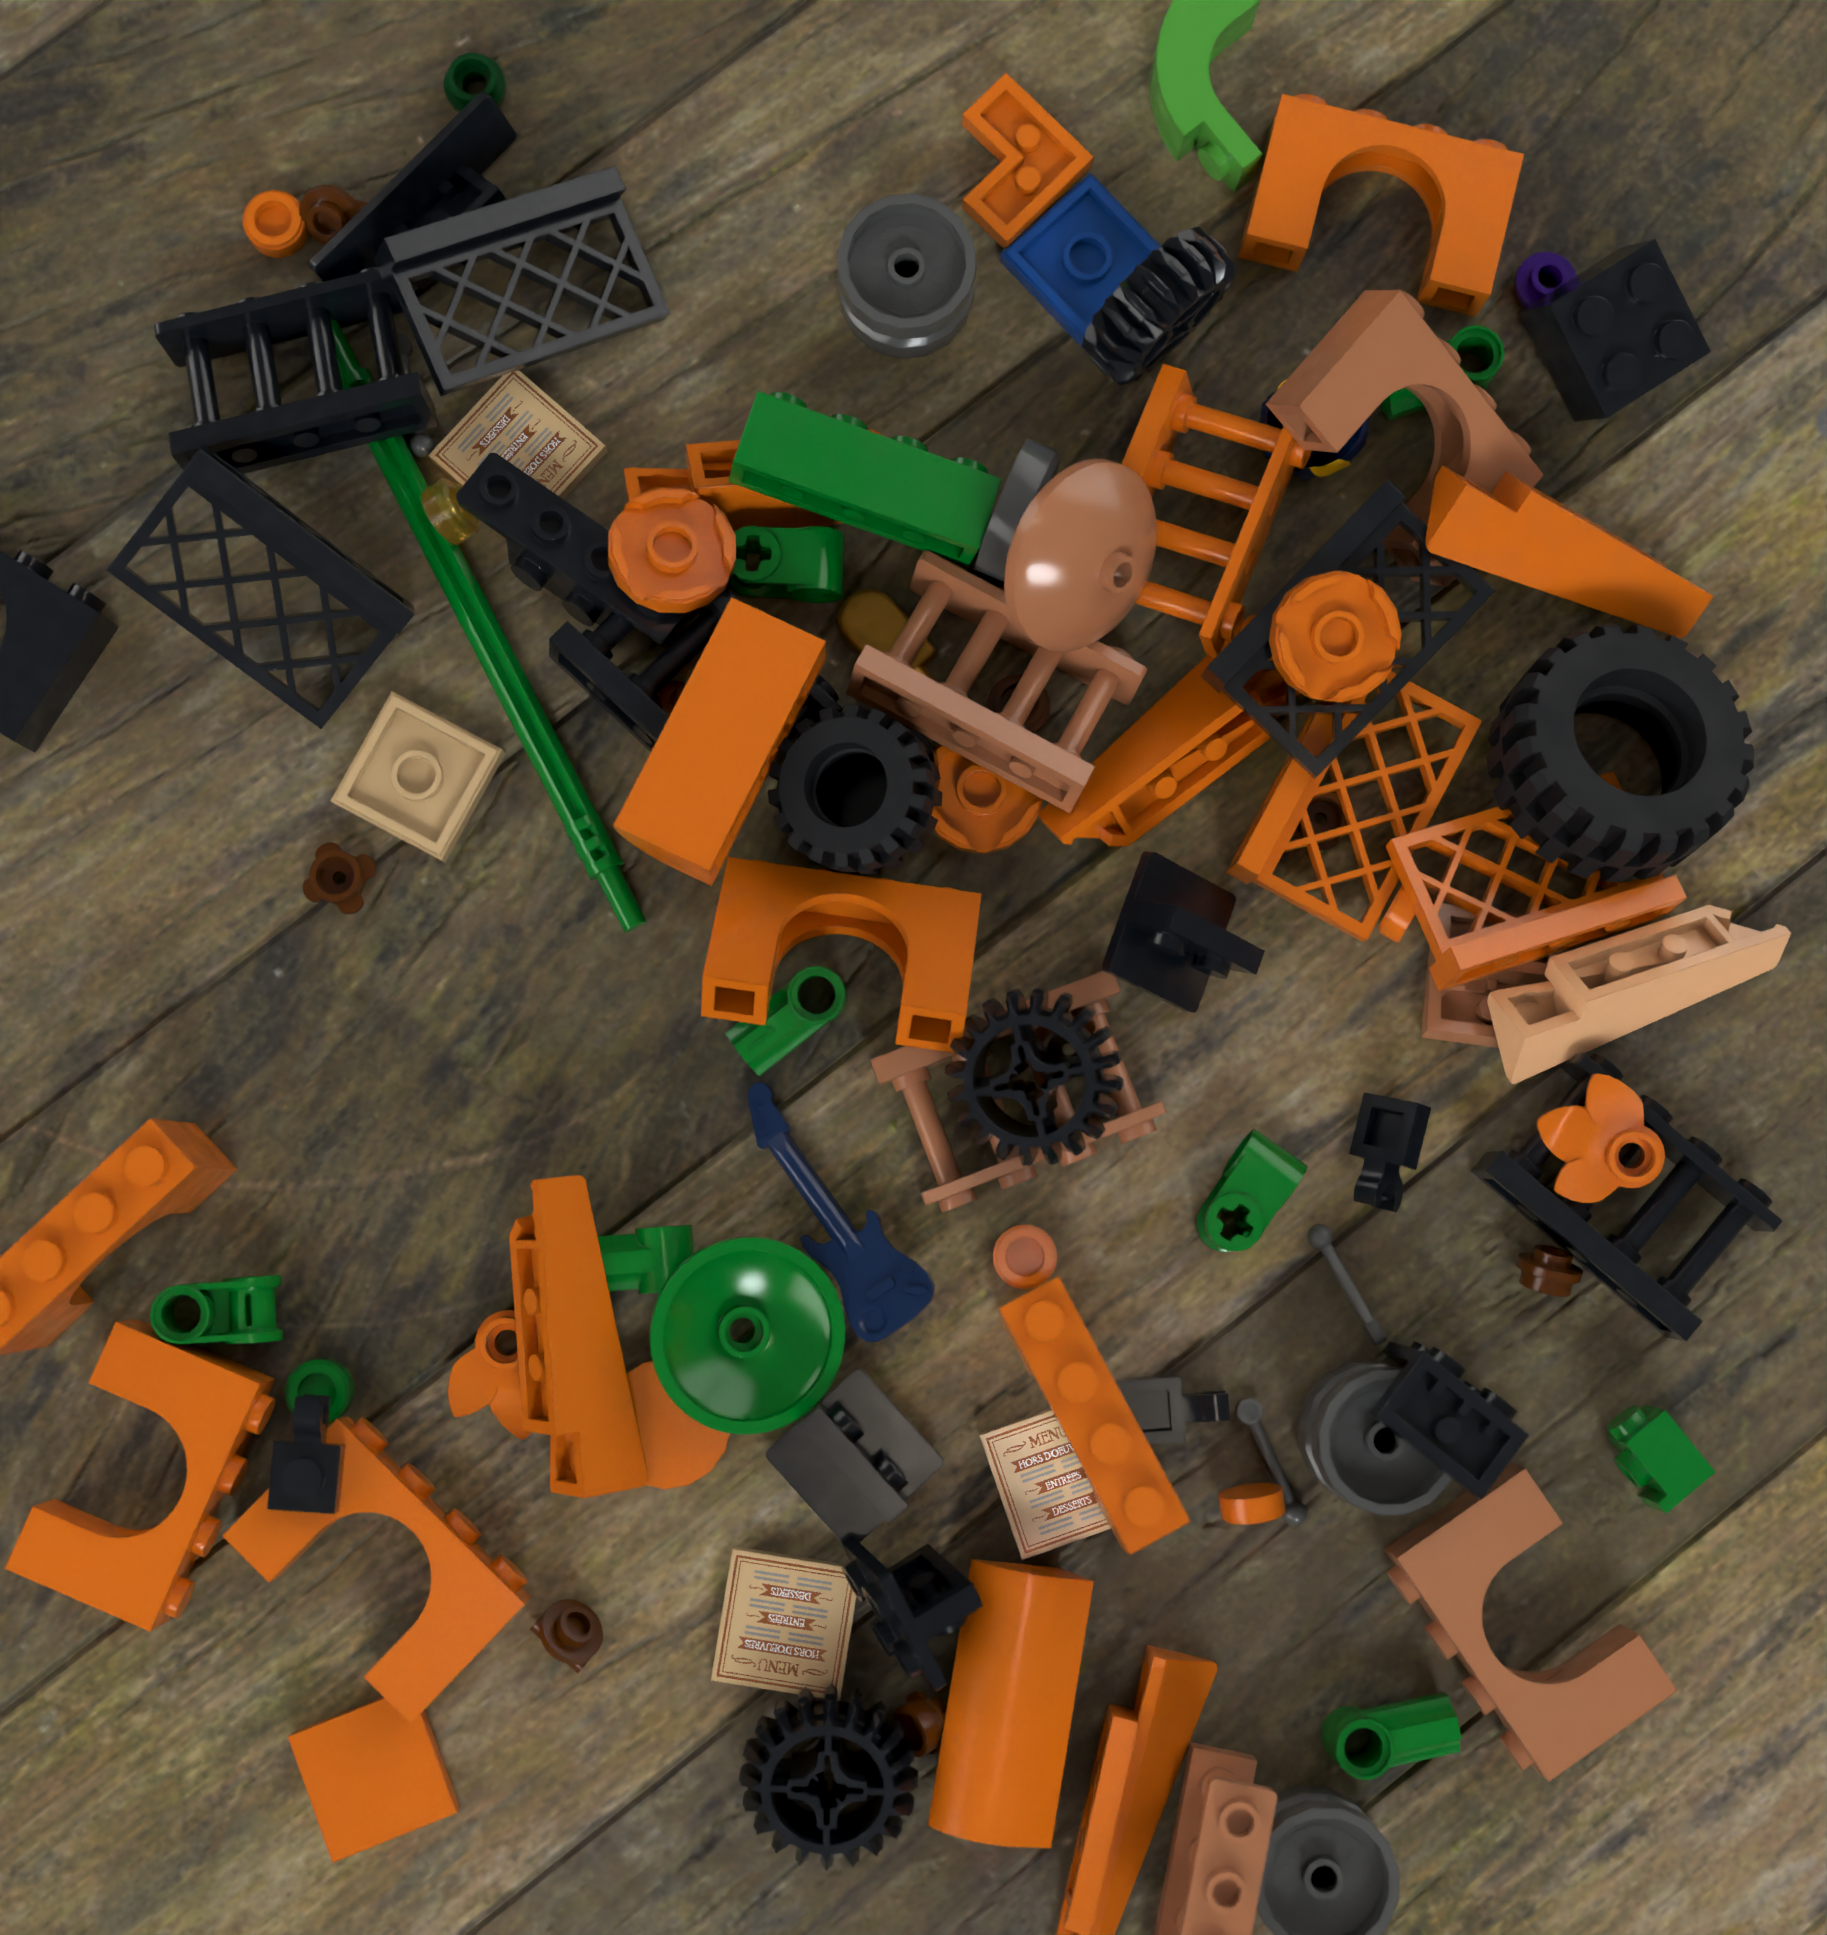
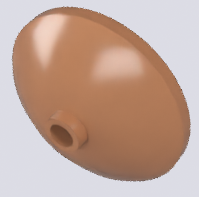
(1080, 555)

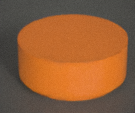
(275, 224)
(1397, 917)
(1024, 1256)
(1252, 1503)

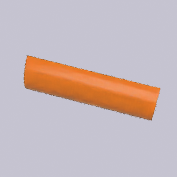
(721, 741)
(1011, 1705)

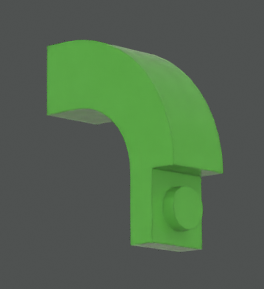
(1182, 90)

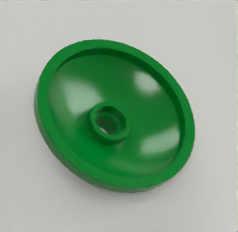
(783, 1360)

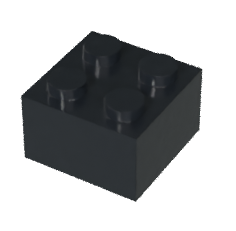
(1615, 331)

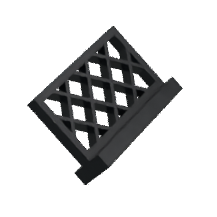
(506, 227)
(293, 541)
(1345, 552)

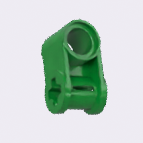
(793, 563)
(1254, 1184)
(231, 1311)

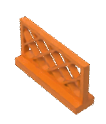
(1294, 789)
(1536, 933)

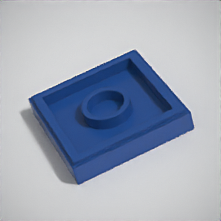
(1078, 254)

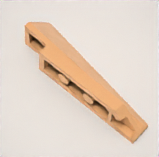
(1625, 985)

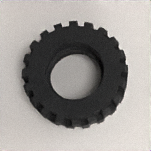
(1665, 698)

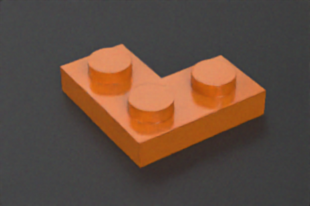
(1035, 156)

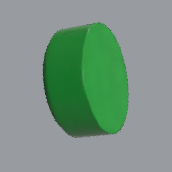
(322, 1378)

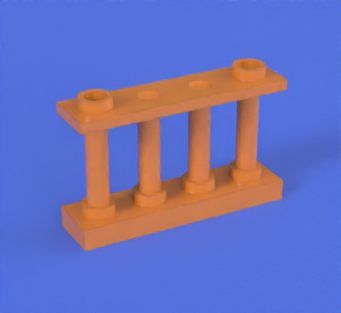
(1175, 410)

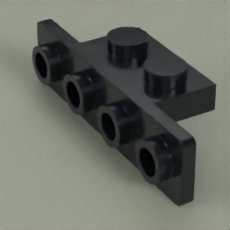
(430, 188)
(556, 547)

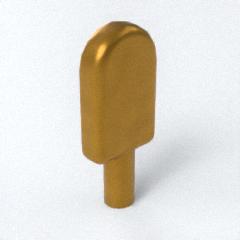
(877, 621)

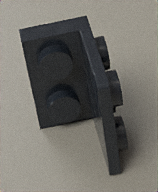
(1447, 1419)

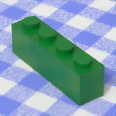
(864, 477)

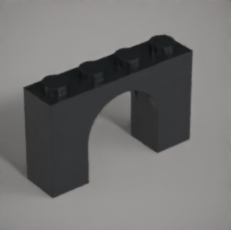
(46, 647)

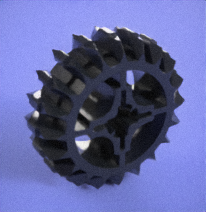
(1158, 305)
(1038, 1106)
(803, 1778)

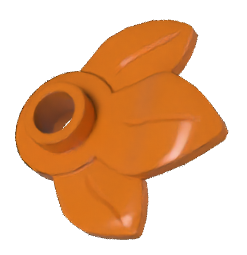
(1592, 1138)
(489, 1377)

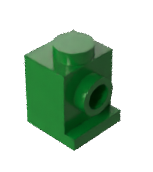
(1657, 1455)

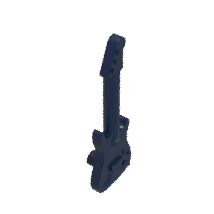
(877, 1282)

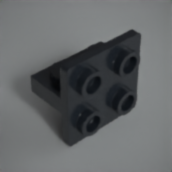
(1176, 934)
(855, 1458)
(912, 1604)

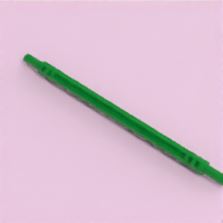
(500, 664)

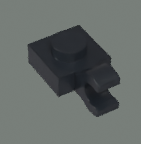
(1387, 1138)
(1164, 1409)
(307, 1470)

